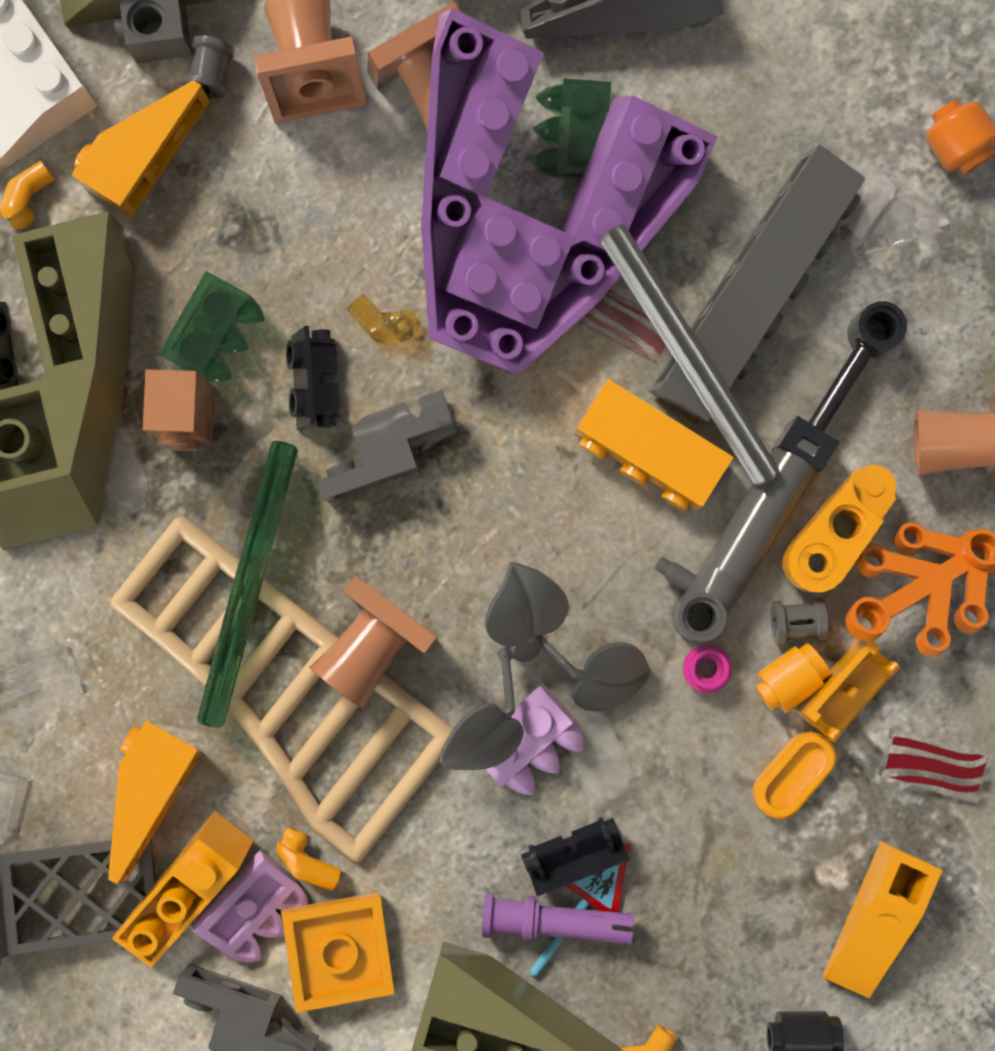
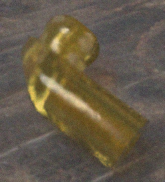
(384, 326)

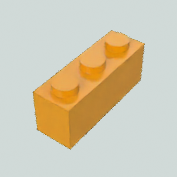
(652, 447)

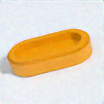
(794, 774)

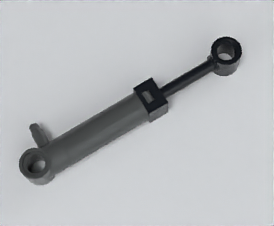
(800, 455)

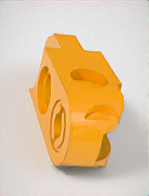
(862, 497)

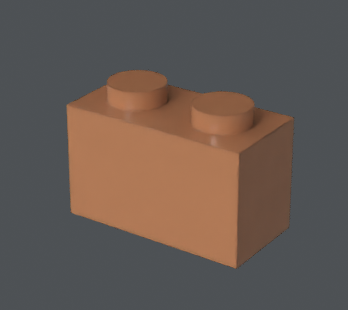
(178, 408)

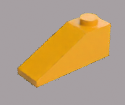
(135, 152)
(147, 786)

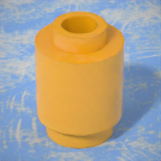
(792, 678)

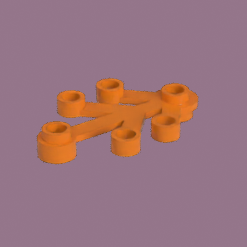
(931, 581)

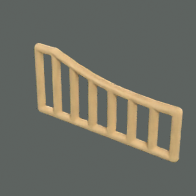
(262, 731)

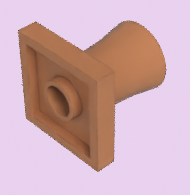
(411, 58)
(310, 69)
(954, 440)
(369, 644)

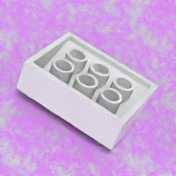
(36, 85)

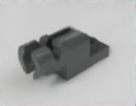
(387, 446)
(244, 1014)

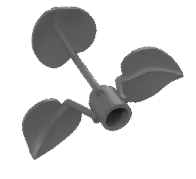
(518, 619)

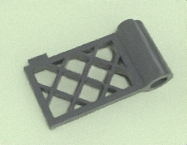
(9, 915)

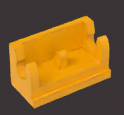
(848, 689)

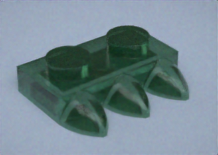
(583, 113)
(210, 327)

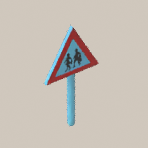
(600, 890)

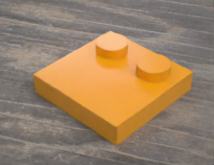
(337, 952)

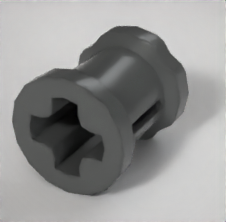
(209, 64)
(814, 613)

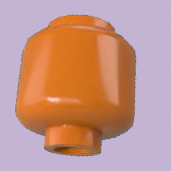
(962, 136)

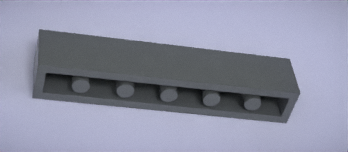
(766, 275)

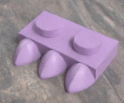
(543, 722)
(249, 907)

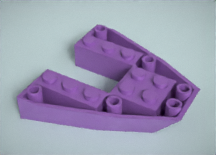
(499, 277)

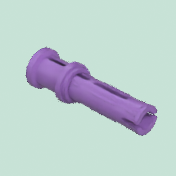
(531, 919)

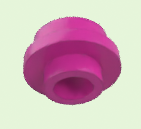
(722, 672)

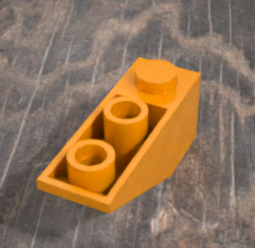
(184, 889)
(881, 918)

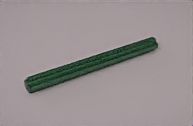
(247, 584)

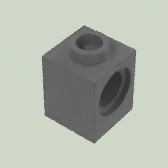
(167, 42)

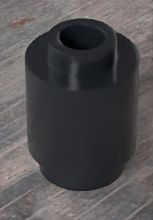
(805, 1032)

